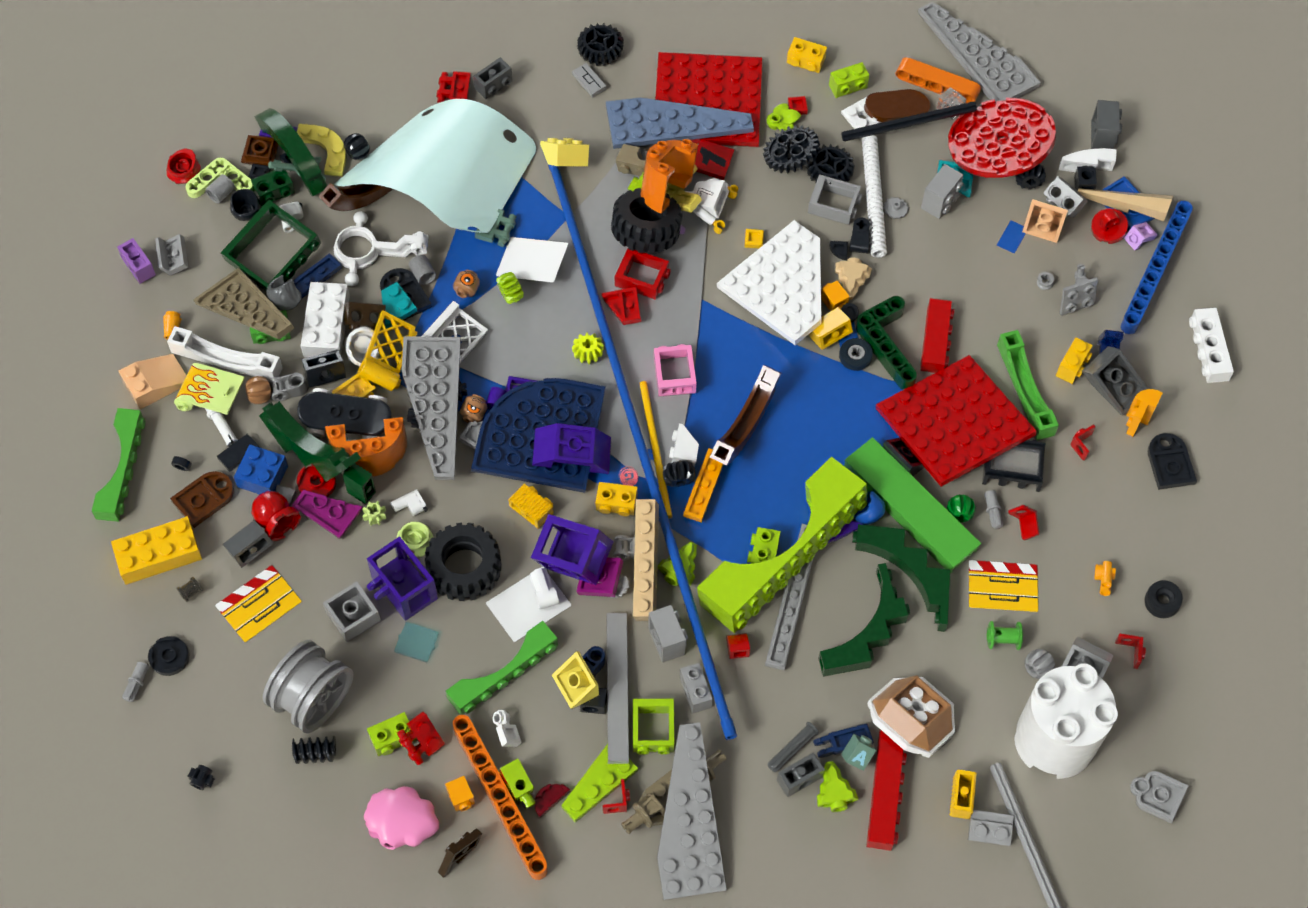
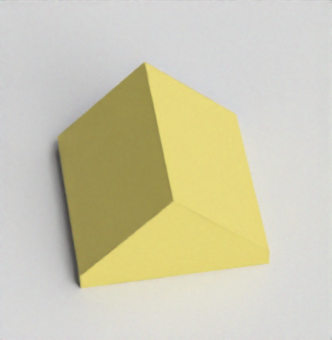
(576, 681)

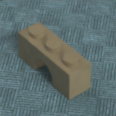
(630, 160)

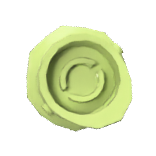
(416, 537)

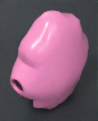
(400, 818)

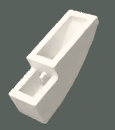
(1099, 158)

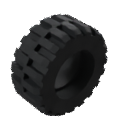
(649, 236)
(463, 538)

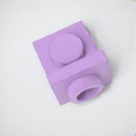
(1139, 234)

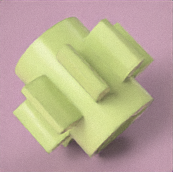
(374, 513)

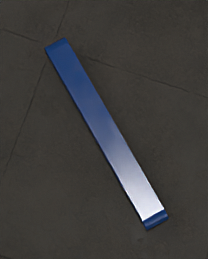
(1166, 245)

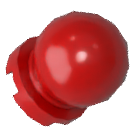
(274, 514)

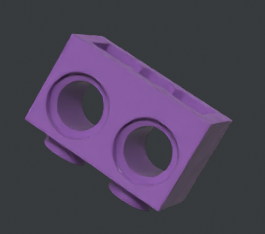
(136, 260)

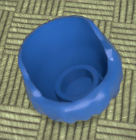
(873, 511)

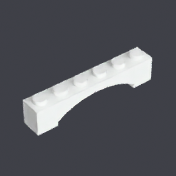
(189, 345)

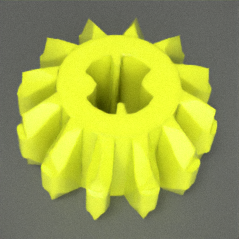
(588, 348)

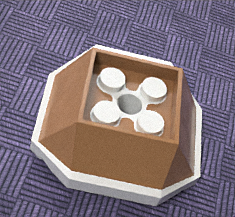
(913, 714)

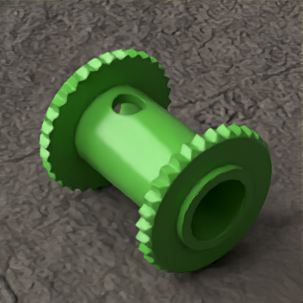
(1004, 635)

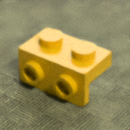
(355, 386)

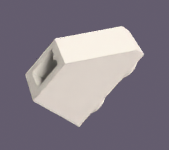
(685, 446)

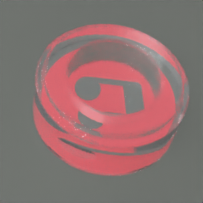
(628, 476)

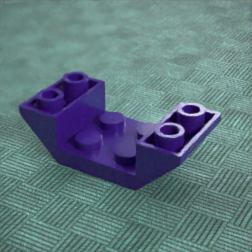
(572, 446)

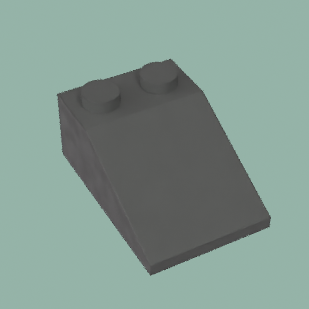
(1114, 378)

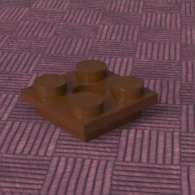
(262, 157)

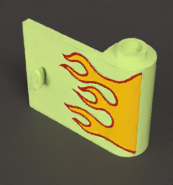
(206, 388)

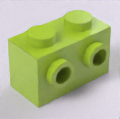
(849, 80)
(765, 545)
(385, 736)

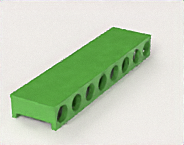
(912, 505)

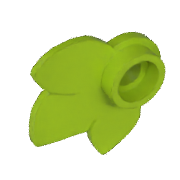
(784, 116)

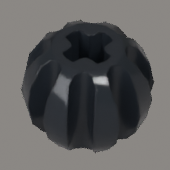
(356, 146)

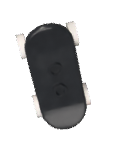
(359, 414)

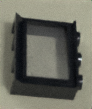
(1019, 464)

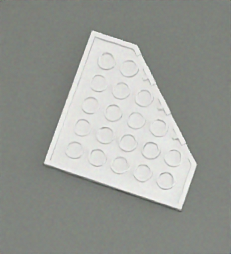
(781, 283)

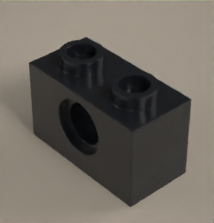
(323, 368)

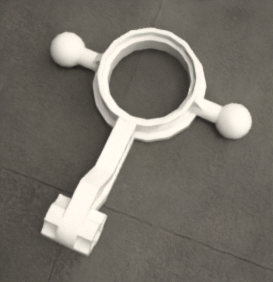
(407, 244)

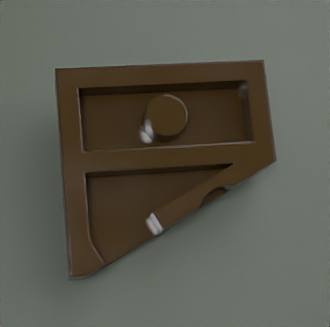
(458, 851)

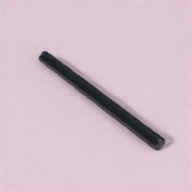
(909, 121)

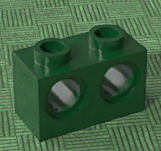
(269, 186)

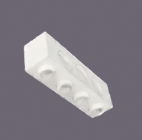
(1214, 336)

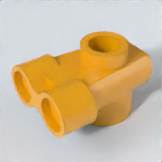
(1106, 575)

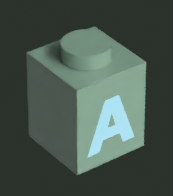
(859, 751)

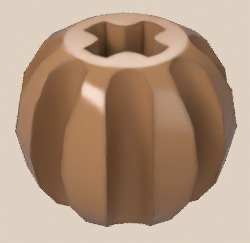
(258, 390)

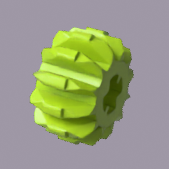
(510, 287)

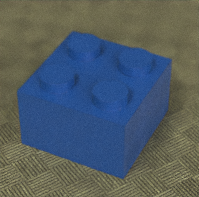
(260, 470)

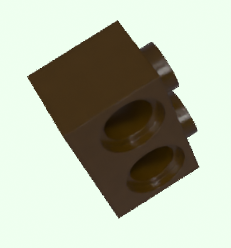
(364, 311)

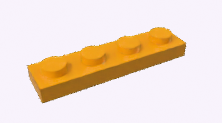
(703, 488)

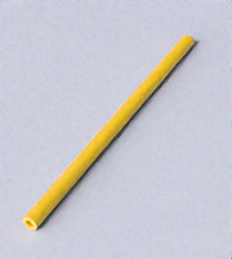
(655, 446)

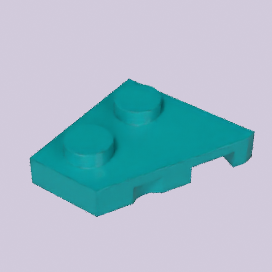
(397, 303)

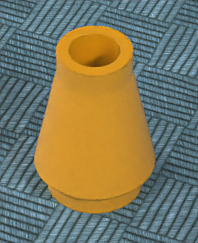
(170, 320)

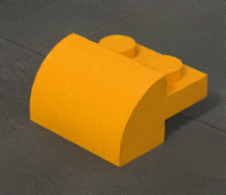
(1142, 409)

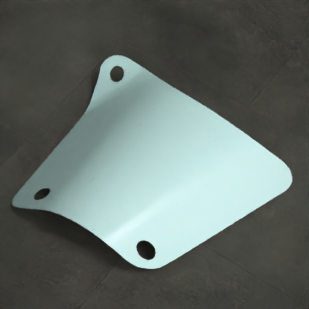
(451, 163)

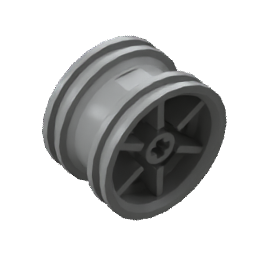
(307, 686)

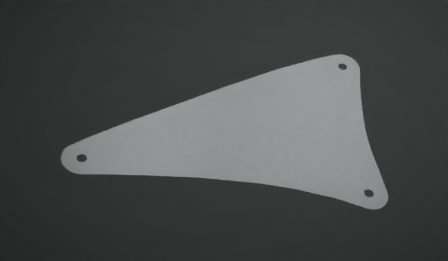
(538, 332)

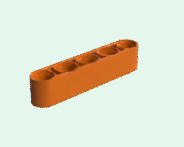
(936, 79)

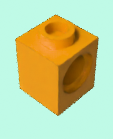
(834, 295)
(460, 794)

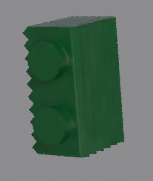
(359, 483)

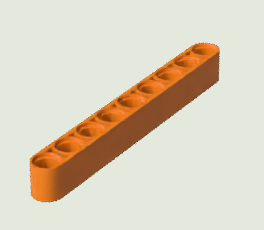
(502, 805)

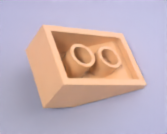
(1044, 221)
(152, 379)

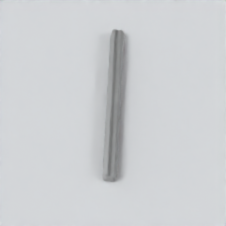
(1025, 836)

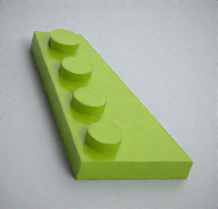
(596, 785)

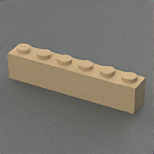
(645, 558)

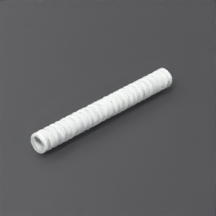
(874, 196)

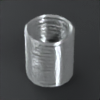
(220, 188)
(422, 269)

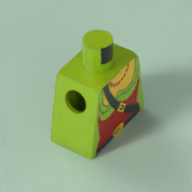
(514, 775)

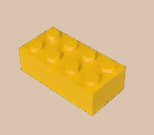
(156, 550)

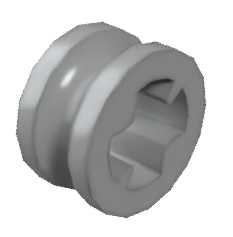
(1042, 276)

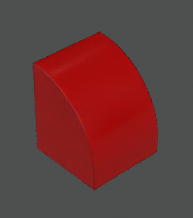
(738, 646)

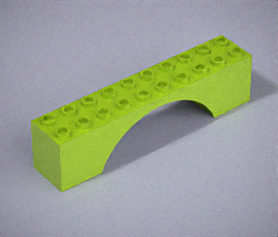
(740, 590)

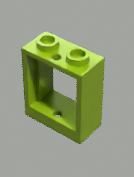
(653, 706)

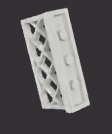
(444, 321)

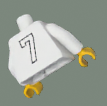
(713, 196)

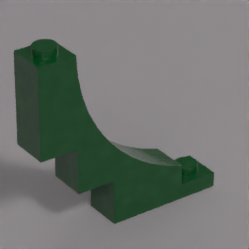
(309, 449)
(931, 582)

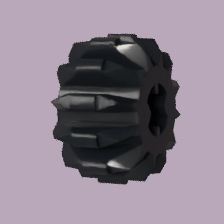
(1032, 177)
(679, 473)

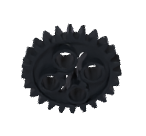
(791, 149)

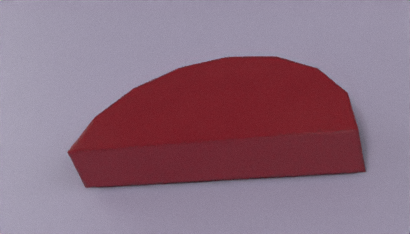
(548, 797)

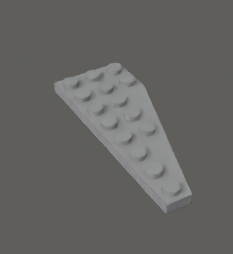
(986, 63)
(432, 383)
(689, 839)

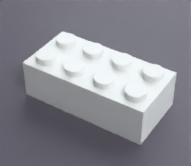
(324, 318)

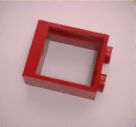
(643, 288)

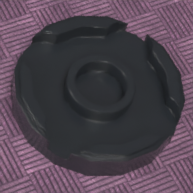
(168, 656)

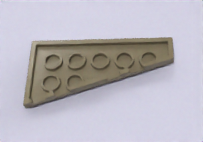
(243, 302)

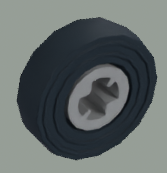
(858, 346)

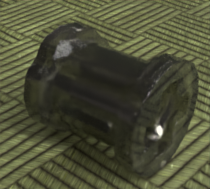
(189, 589)

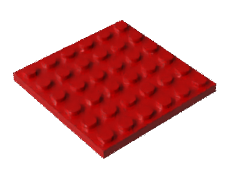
(716, 83)
(955, 420)

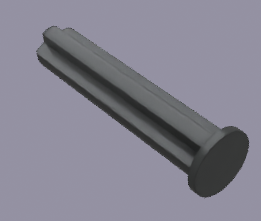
(792, 747)

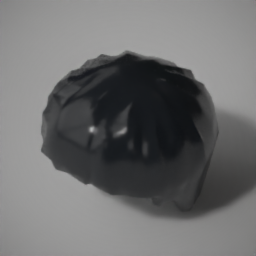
(244, 204)

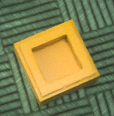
(754, 238)

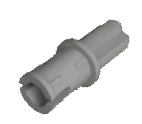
(993, 509)
(135, 681)

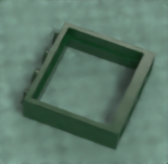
(254, 227)

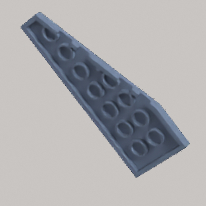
(650, 120)

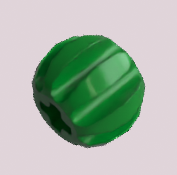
(962, 508)

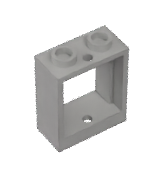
(837, 187)

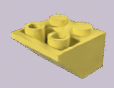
(565, 152)

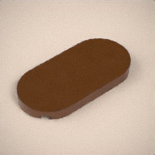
(895, 104)

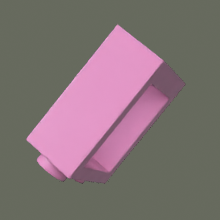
(674, 386)

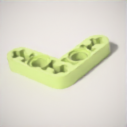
(227, 170)

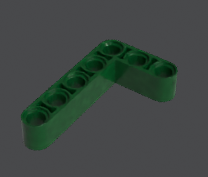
(884, 342)

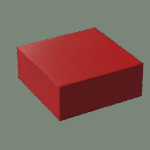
(798, 104)

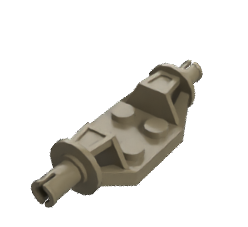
(655, 798)

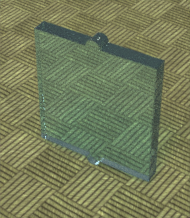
(416, 642)

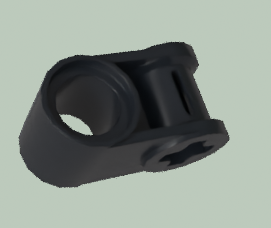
(860, 236)

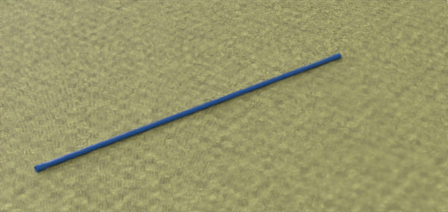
(726, 721)

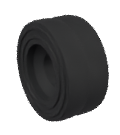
(1167, 589)

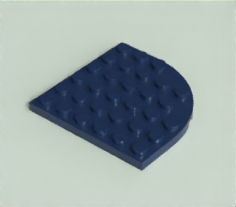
(509, 430)

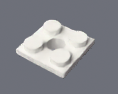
(854, 111)

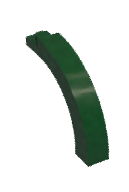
(289, 140)

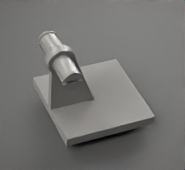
(1079, 295)

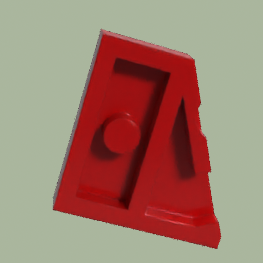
(624, 304)

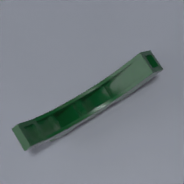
(857, 652)

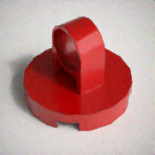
(1109, 225)

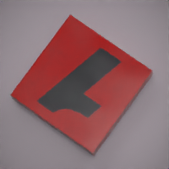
(713, 159)

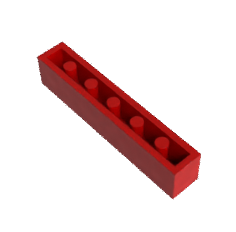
(886, 794)

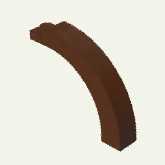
(353, 196)
(739, 433)

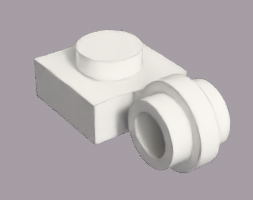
(507, 733)

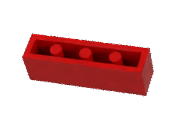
(936, 335)

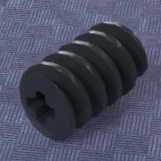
(314, 750)

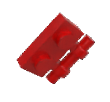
(459, 86)
(425, 734)

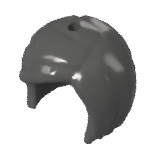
(283, 295)

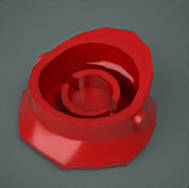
(182, 166)

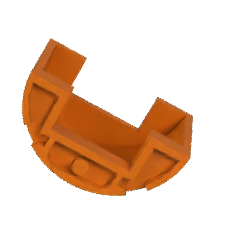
(664, 164)
(378, 453)

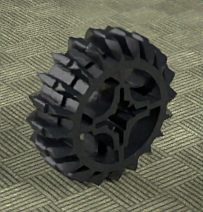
(596, 44)
(834, 161)

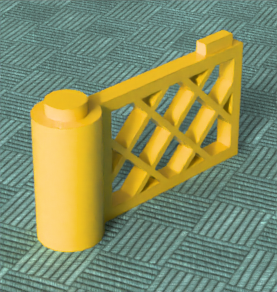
(376, 370)

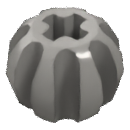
(1039, 663)

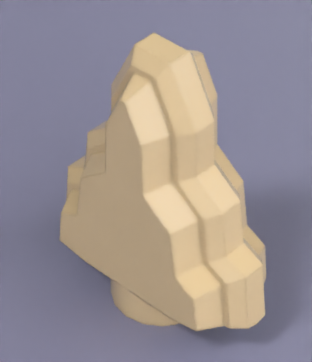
(852, 275)

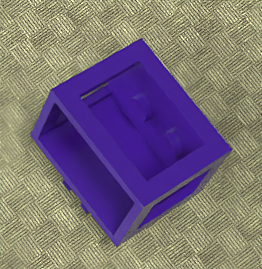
(576, 549)
(401, 580)

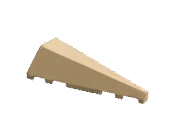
(1147, 204)

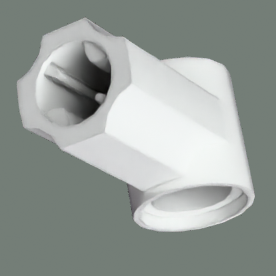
(545, 593)

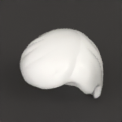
(358, 343)

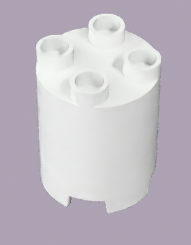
(1065, 720)

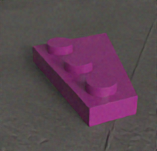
(327, 512)

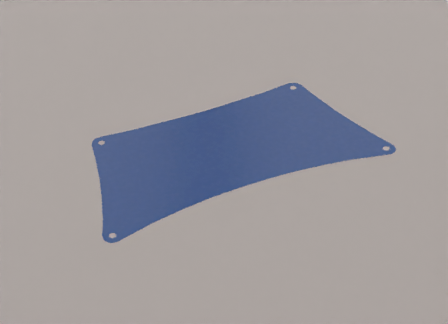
(813, 415)

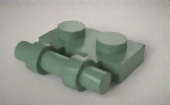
(503, 236)

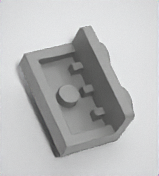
(171, 254)

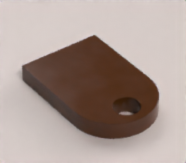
(203, 498)

